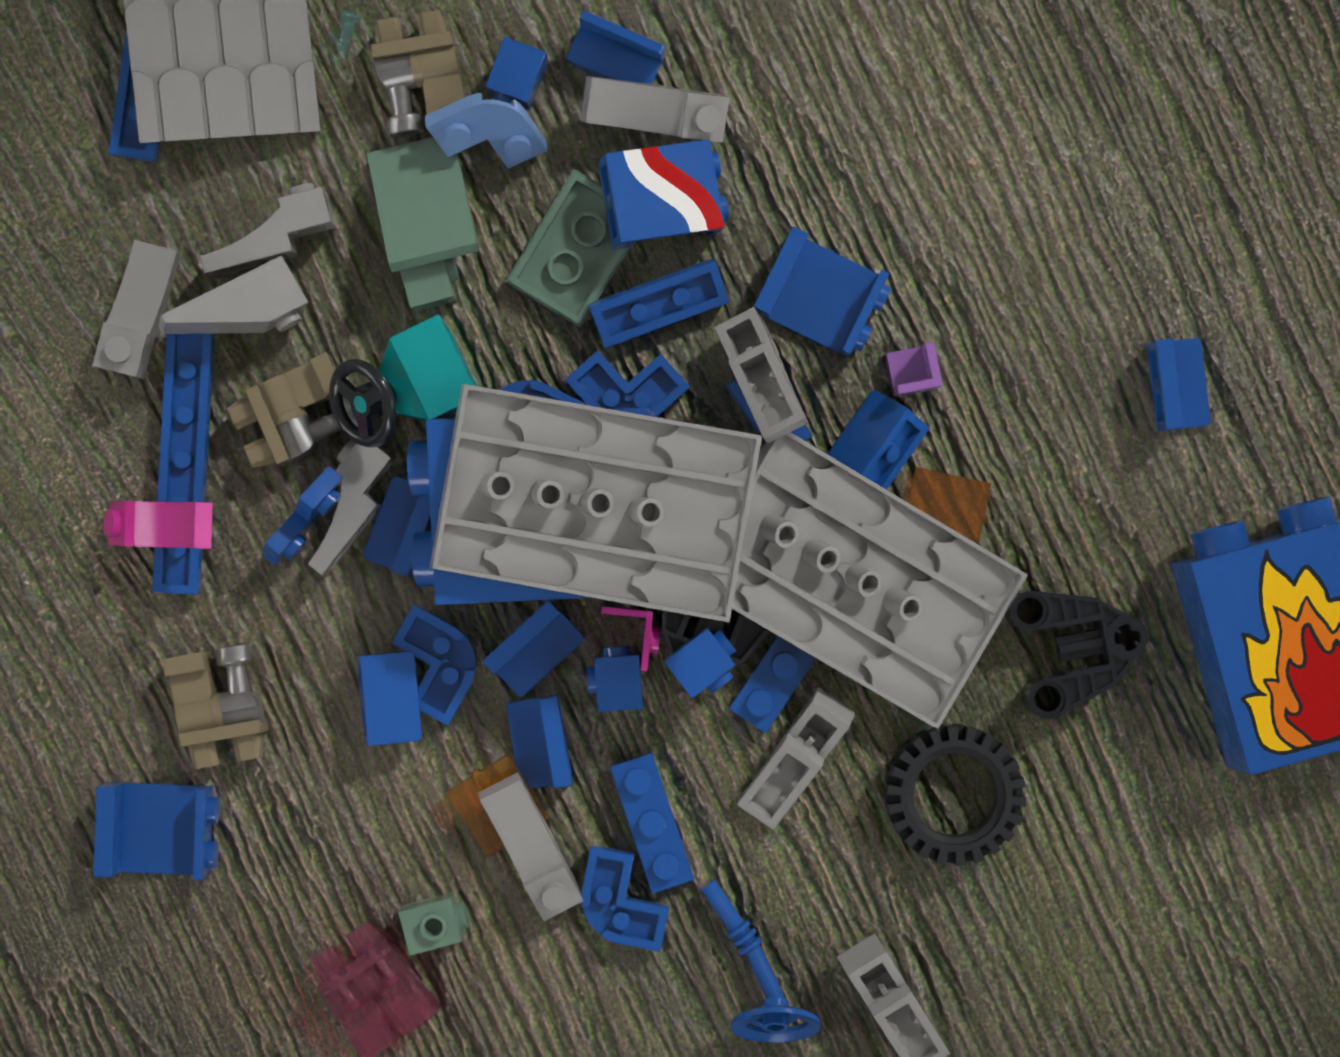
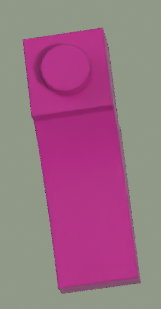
(159, 524)

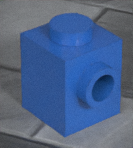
(516, 73)
(703, 662)
(616, 679)

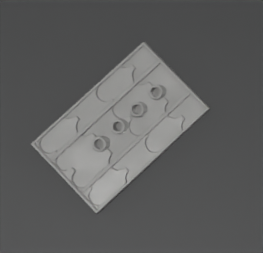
(220, 68)
(596, 502)
(867, 580)

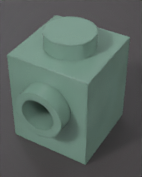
(430, 284)
(434, 923)

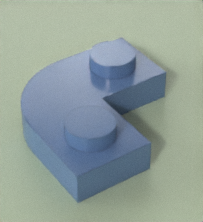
(477, 120)

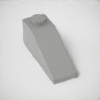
(246, 304)

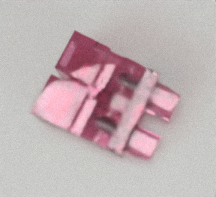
(369, 1023)

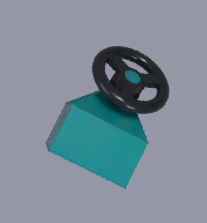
(416, 380)

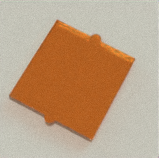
(951, 500)
(467, 803)

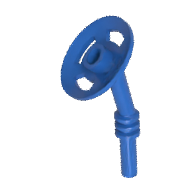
(775, 1011)

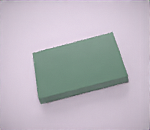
(421, 204)
(569, 253)

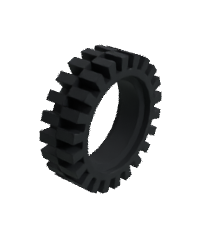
(1001, 818)

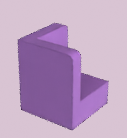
(913, 370)

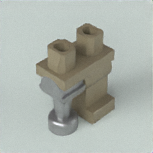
(416, 63)
(282, 413)
(211, 716)

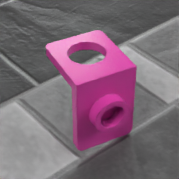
(651, 634)

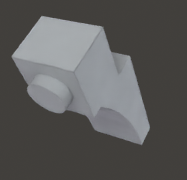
(655, 108)
(300, 214)
(137, 310)
(761, 374)
(361, 472)
(796, 758)
(531, 846)
(891, 1000)

